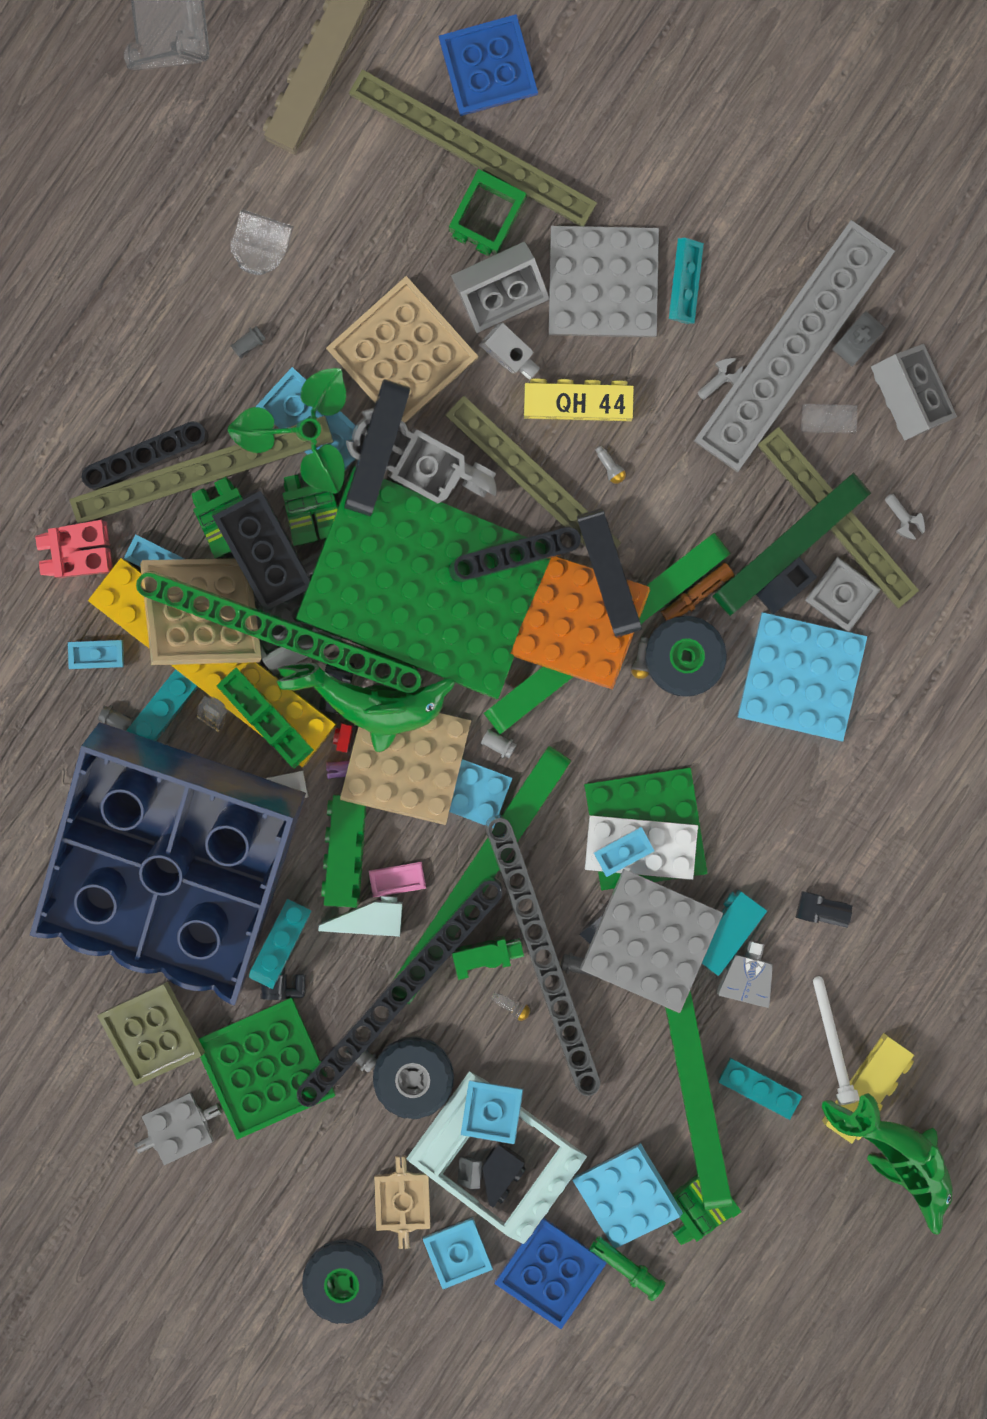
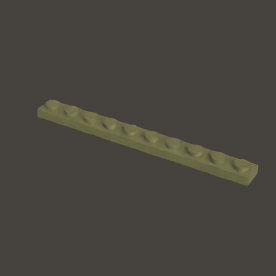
(472, 148)
(189, 475)

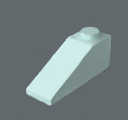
(374, 918)

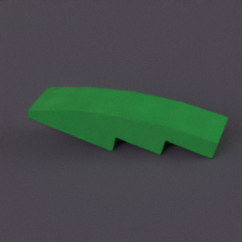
(265, 717)

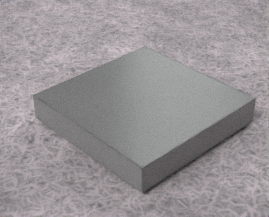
(842, 594)

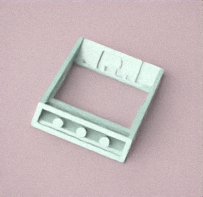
(444, 1141)

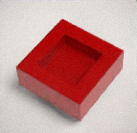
(342, 737)

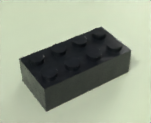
(262, 549)

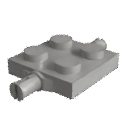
(177, 1128)

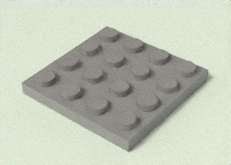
(603, 281)
(651, 941)

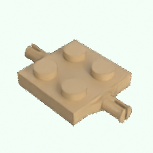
(402, 1201)

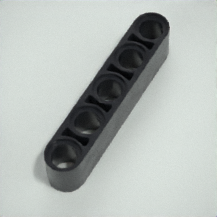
(377, 447)
(158, 457)
(527, 552)
(609, 573)

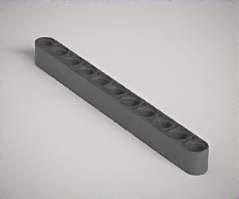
(548, 967)

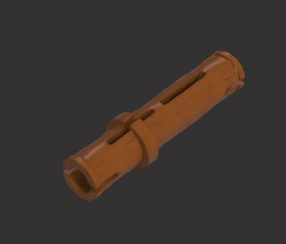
(688, 600)

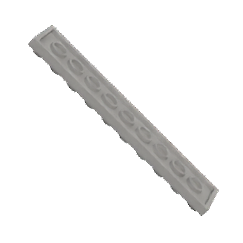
(794, 346)

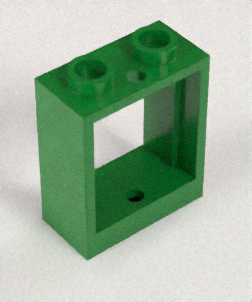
(499, 189)

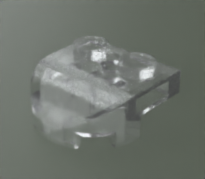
(259, 242)

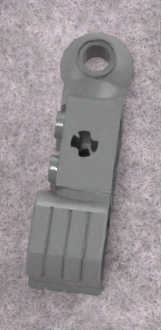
(426, 463)

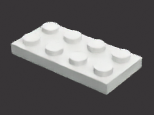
(672, 845)

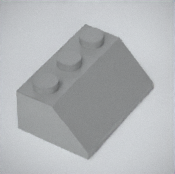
(500, 287)
(913, 391)

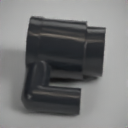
(280, 990)

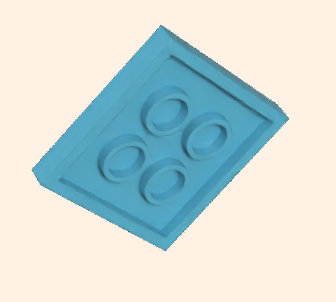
(627, 1196)

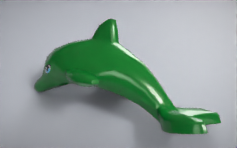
(373, 708)
(911, 1156)

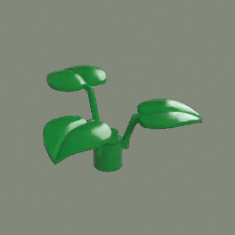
(324, 466)

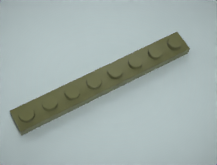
(517, 464)
(848, 530)

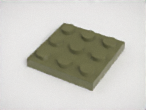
(151, 1033)

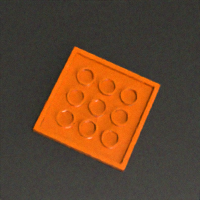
(571, 627)

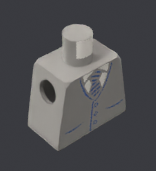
(499, 345)
(748, 977)

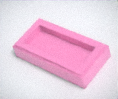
(397, 879)

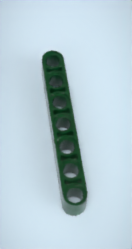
(791, 544)

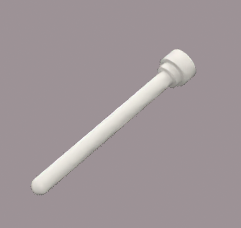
(846, 1092)

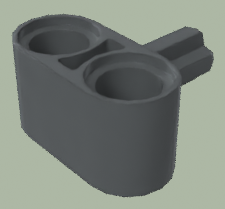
(858, 338)

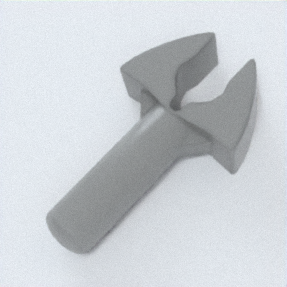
(720, 379)
(904, 517)

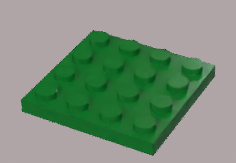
(650, 797)
(261, 1066)

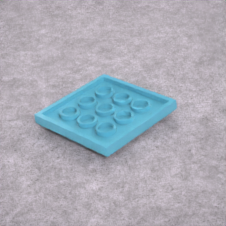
(802, 676)

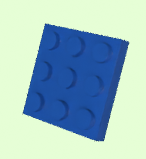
(488, 65)
(550, 1273)

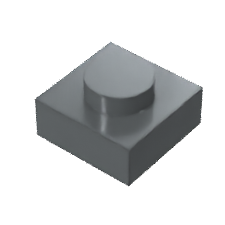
(470, 1172)

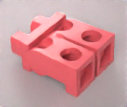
(67, 553)

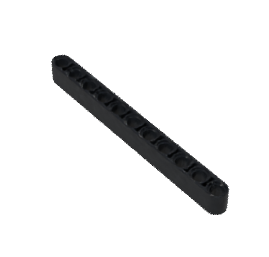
(390, 1001)

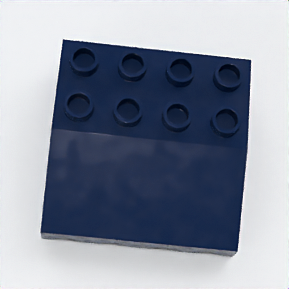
(166, 861)

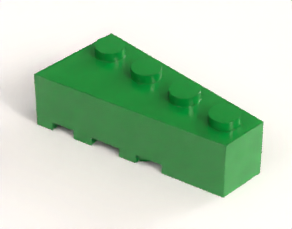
(344, 853)

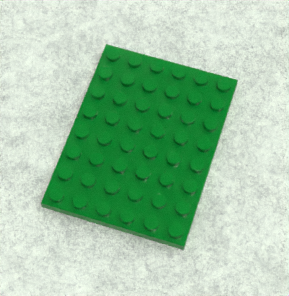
(392, 592)

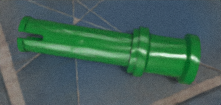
(637, 1275)

